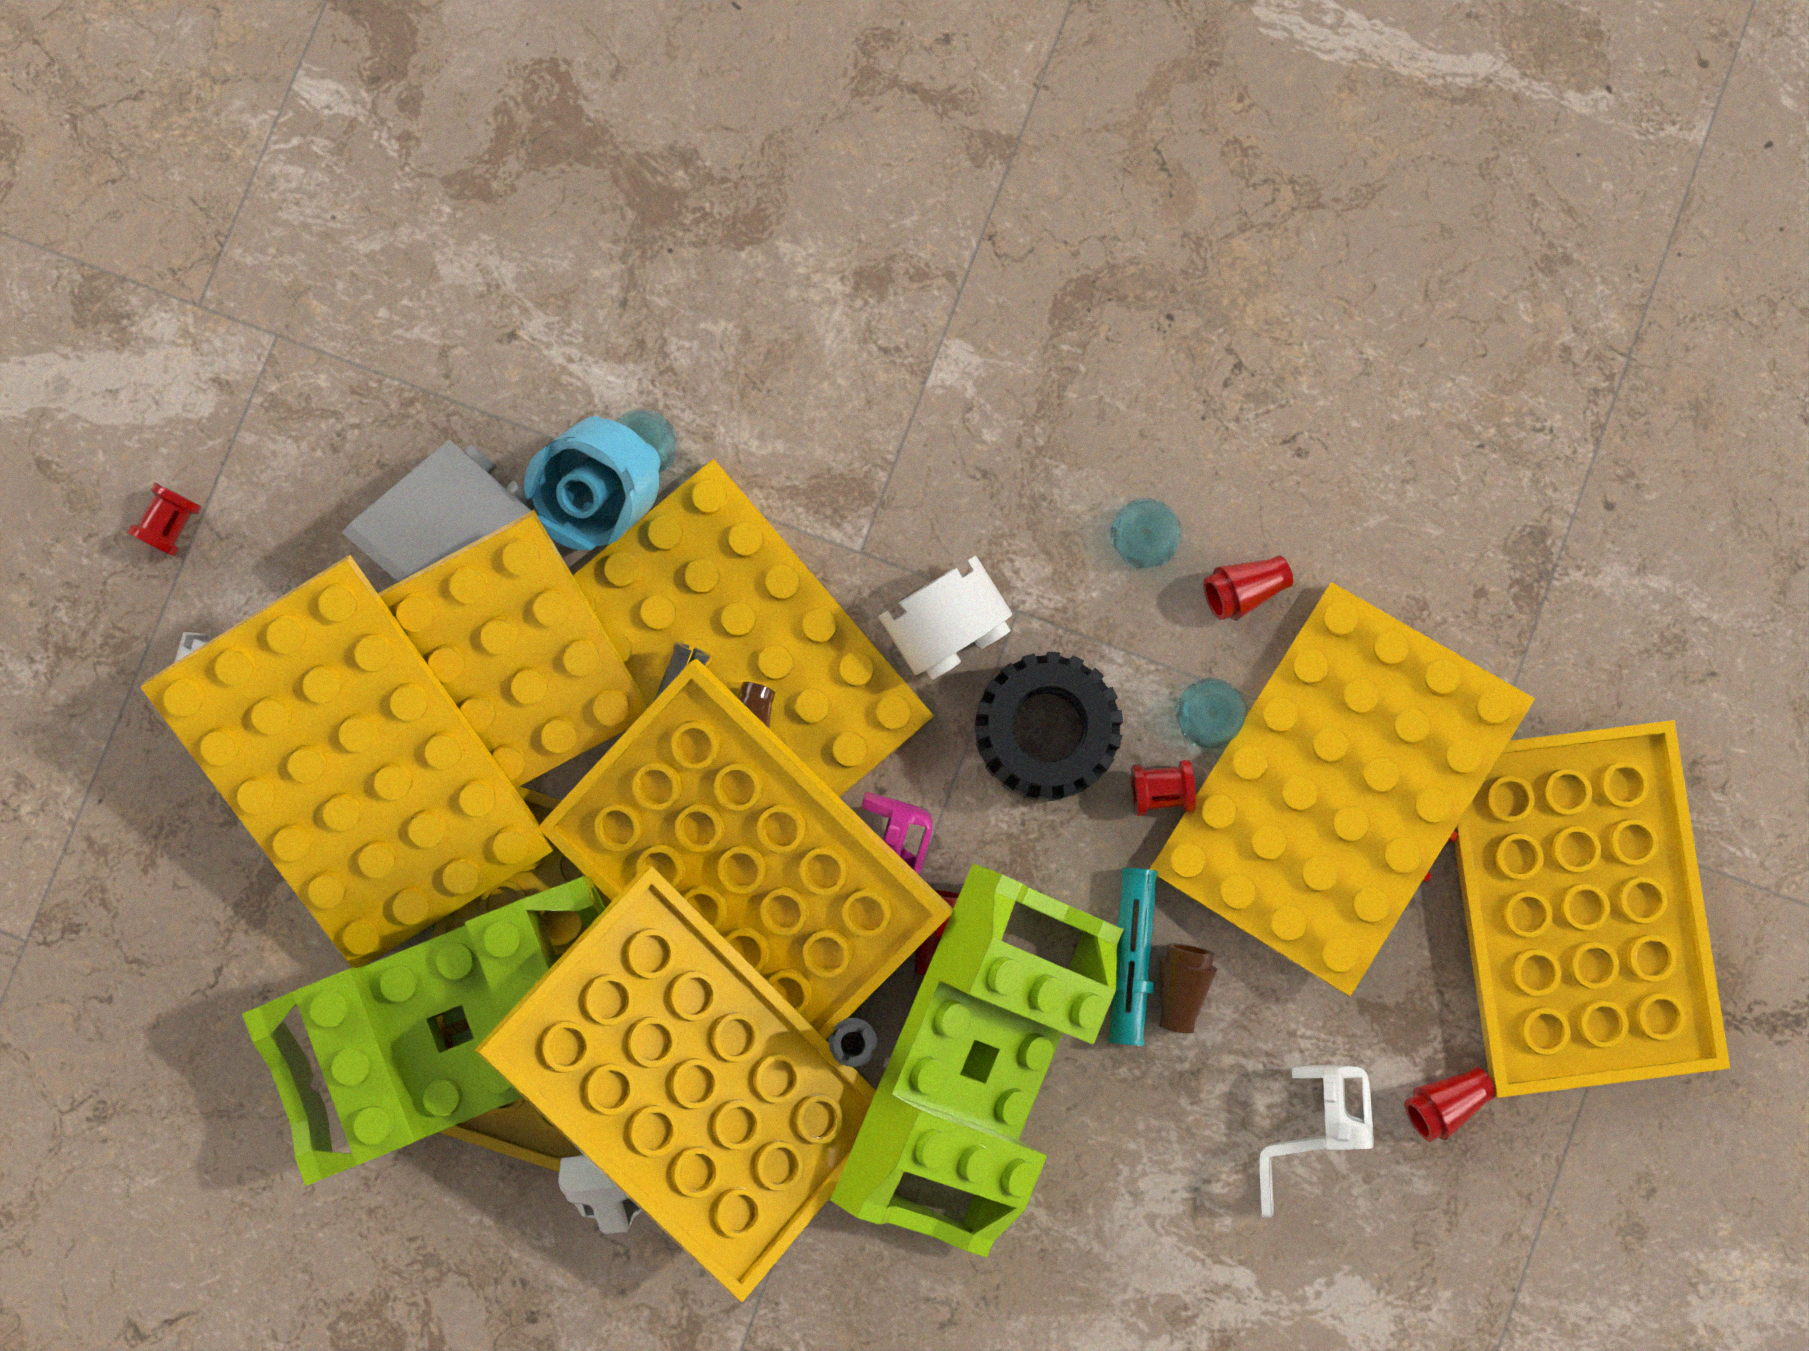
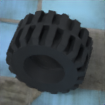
(1078, 686)

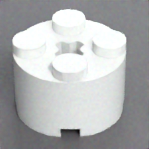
(948, 618)

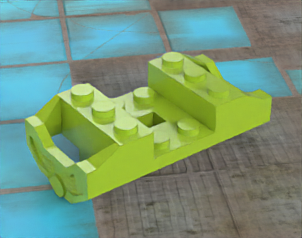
(382, 1037)
(975, 1066)

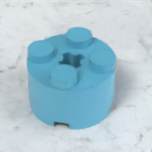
(593, 483)

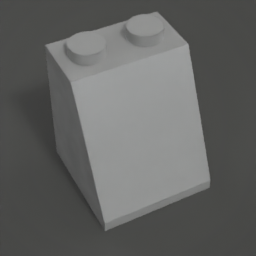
(436, 511)

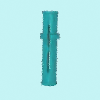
(1136, 886)

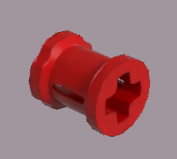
(164, 519)
(1163, 787)

